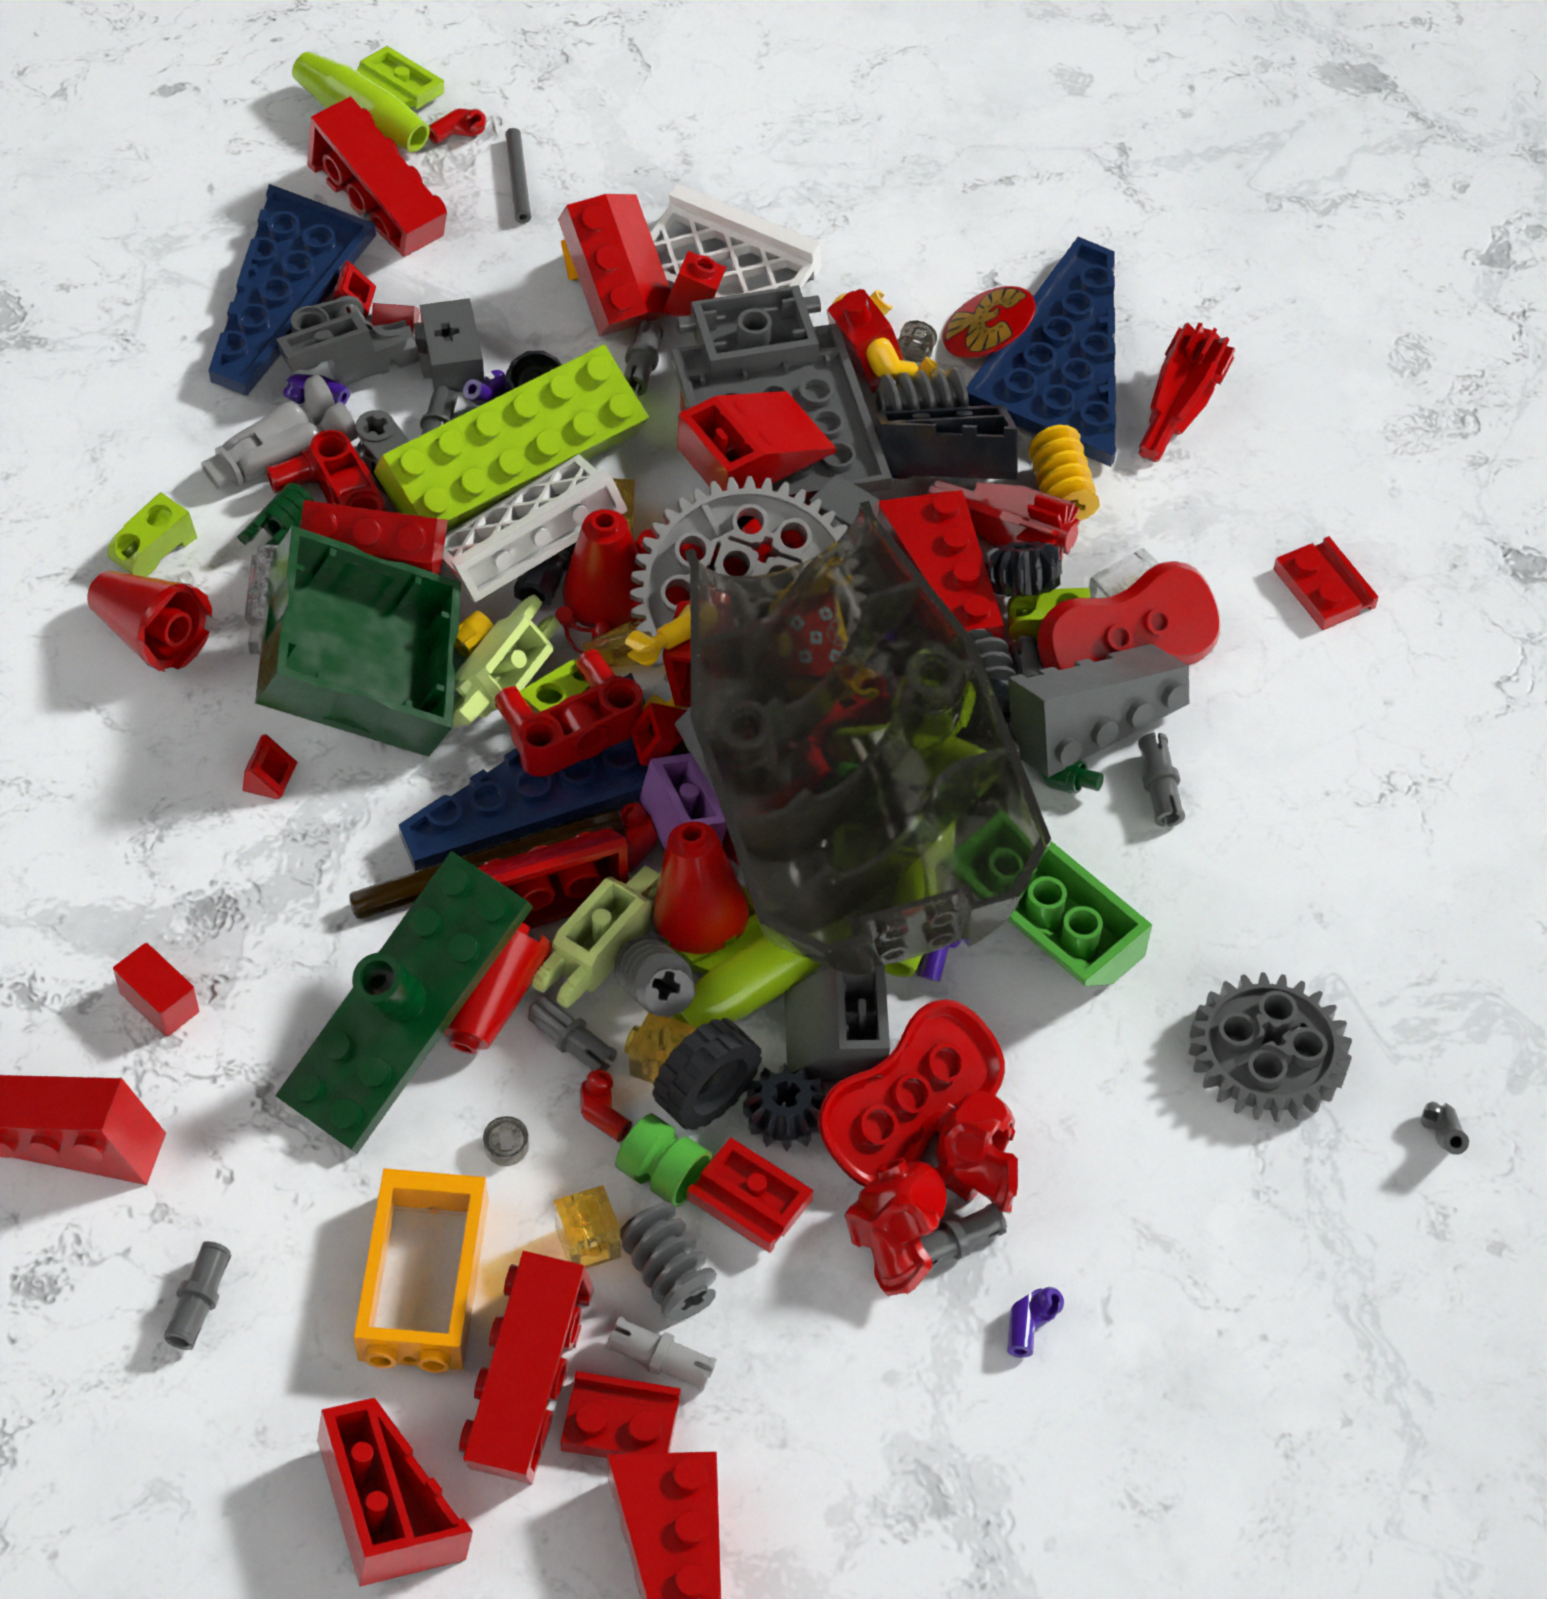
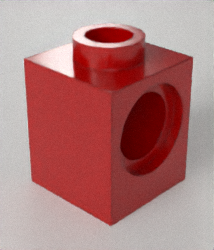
(696, 281)

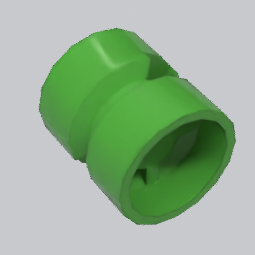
(658, 1157)

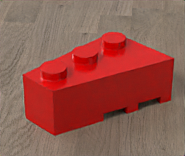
(79, 1125)
(384, 1498)

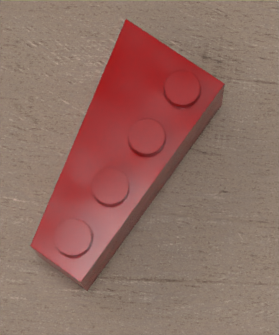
(944, 548)
(525, 1366)
(669, 1521)

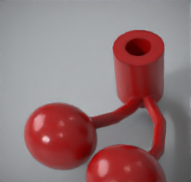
(568, 620)

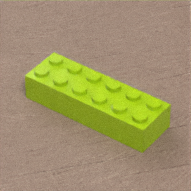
(513, 440)

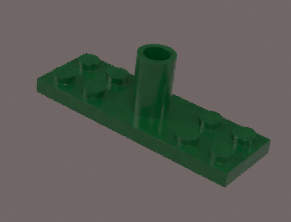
(403, 1001)

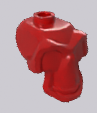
(973, 1149)
(893, 1216)

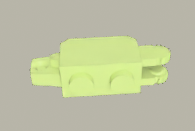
(503, 659)
(595, 933)

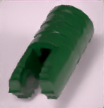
(278, 515)

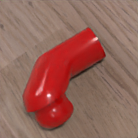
(458, 122)
(597, 1105)

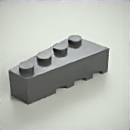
(1094, 704)

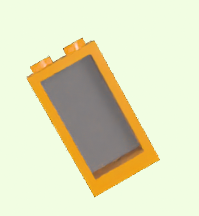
(421, 1270)

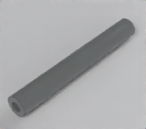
(518, 175)

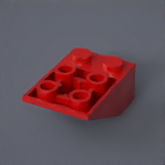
(750, 436)

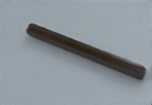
(408, 887)

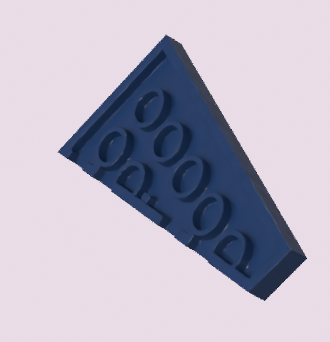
(286, 267)
(515, 804)

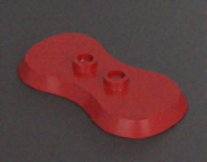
(1163, 608)
(898, 1103)

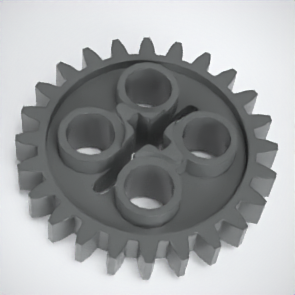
(1295, 1078)

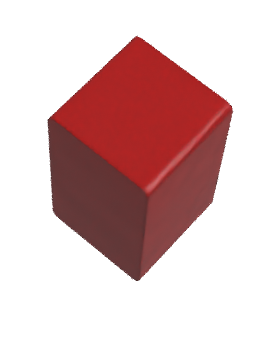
(156, 989)

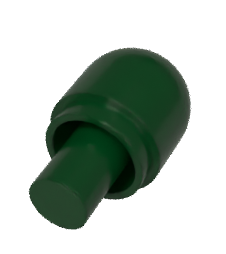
(1074, 778)

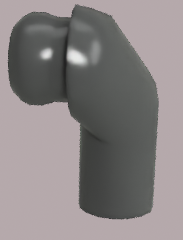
(1447, 1127)

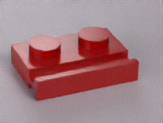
(1325, 583)
(750, 1195)
(619, 1416)

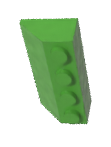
(1080, 921)

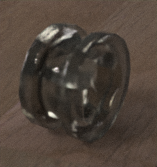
(917, 331)
(493, 1133)

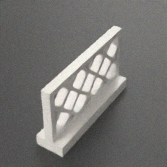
(735, 227)
(543, 531)

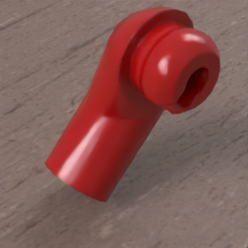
(639, 833)

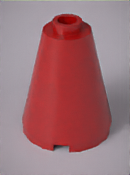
(601, 571)
(152, 616)
(698, 892)
(498, 993)

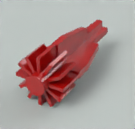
(1185, 384)
(1018, 514)

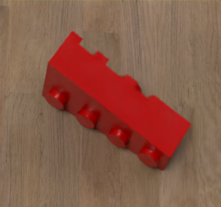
(374, 176)

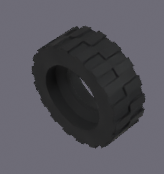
(706, 1073)

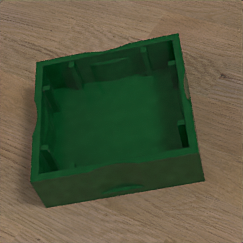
(359, 642)

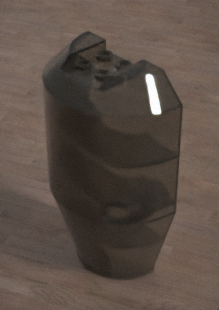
(859, 756)

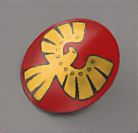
(989, 322)

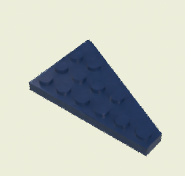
(1066, 356)

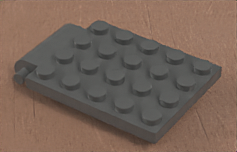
(771, 346)

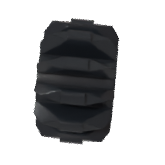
(1024, 568)
(784, 1106)

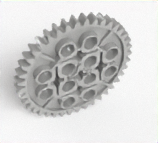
(712, 526)

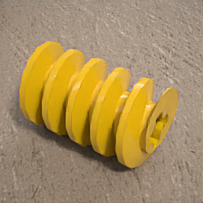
(1063, 468)

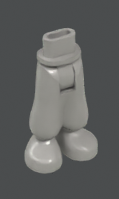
(279, 436)

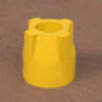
(471, 633)

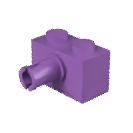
(679, 793)

